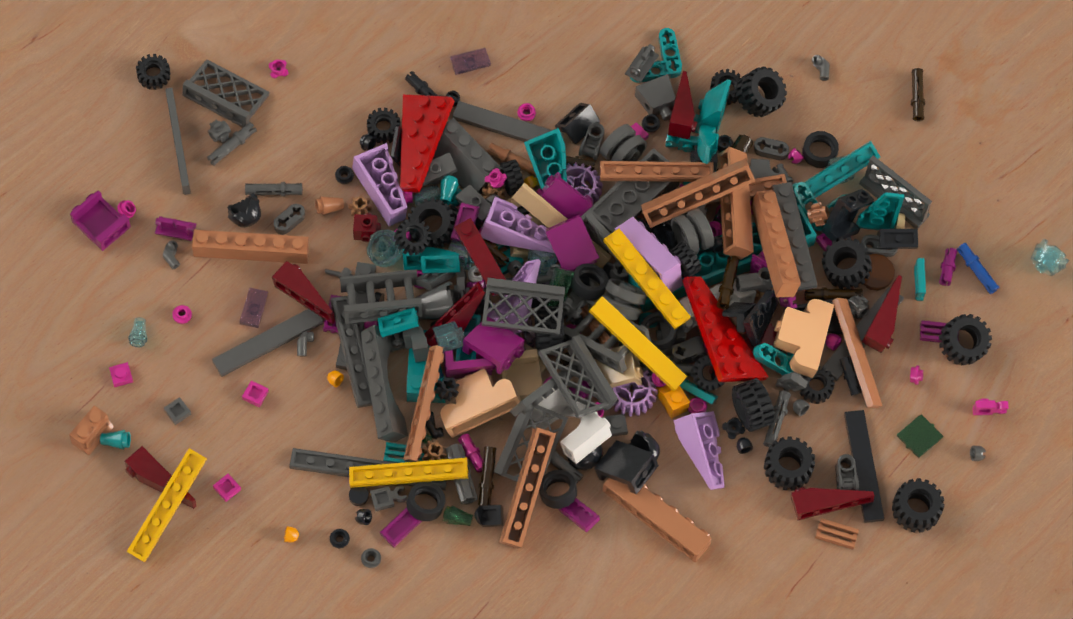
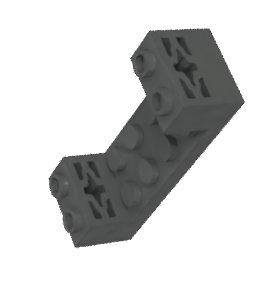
(626, 198)

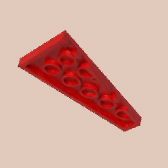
(422, 128)
(726, 347)

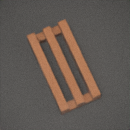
(823, 522)

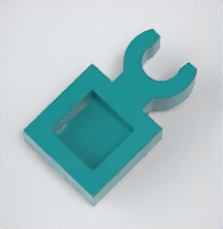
(683, 144)

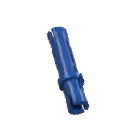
(973, 262)

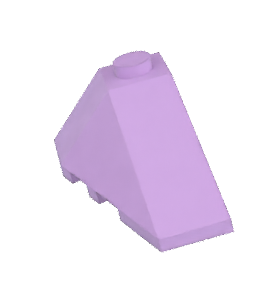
(511, 228)
(529, 274)
(699, 437)

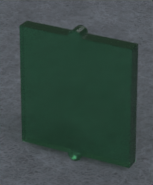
(920, 436)

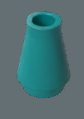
(448, 188)
(116, 439)

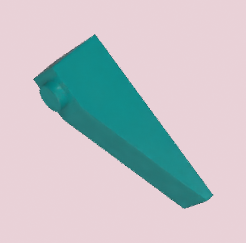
(547, 155)
(881, 213)
(415, 376)

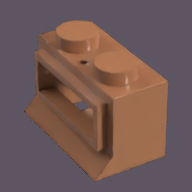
(88, 431)

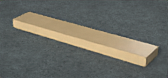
(549, 215)

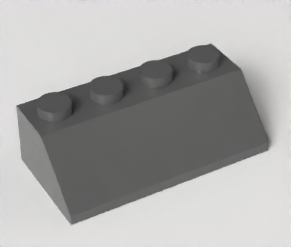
(469, 157)

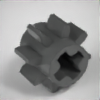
(219, 131)
(858, 306)

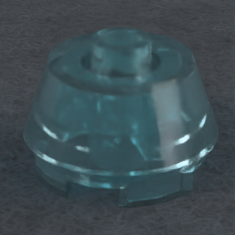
(383, 249)
(1048, 258)

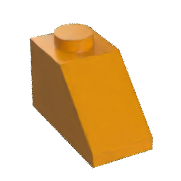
(673, 401)

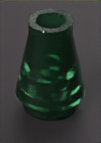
(456, 516)

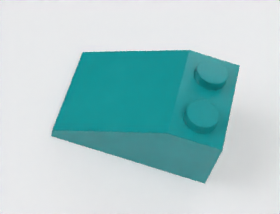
(713, 106)

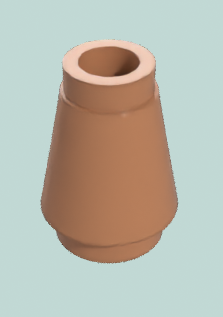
(328, 204)

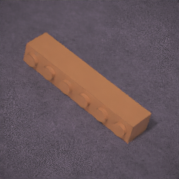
(698, 193)
(735, 212)
(775, 244)
(250, 246)
(527, 488)
(661, 518)

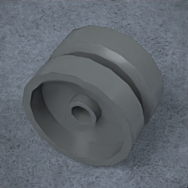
(623, 145)
(693, 230)
(625, 298)

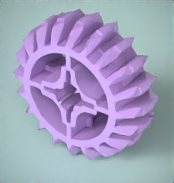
(578, 175)
(647, 390)

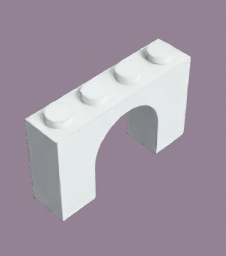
(585, 438)

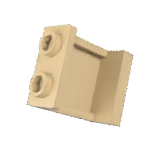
(525, 373)
(632, 373)

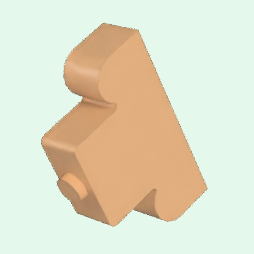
(804, 335)
(478, 402)

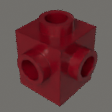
(365, 226)

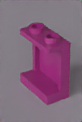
(564, 197)
(99, 220)
(572, 243)
(495, 345)
(460, 369)

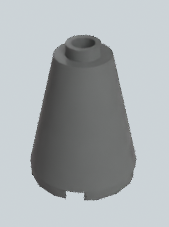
(437, 302)

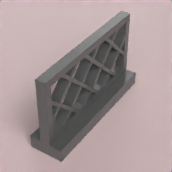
(217, 102)
(914, 210)
(521, 290)
(589, 372)
(517, 433)

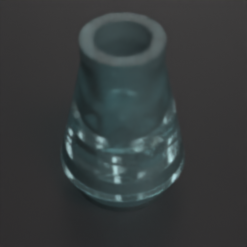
(138, 333)

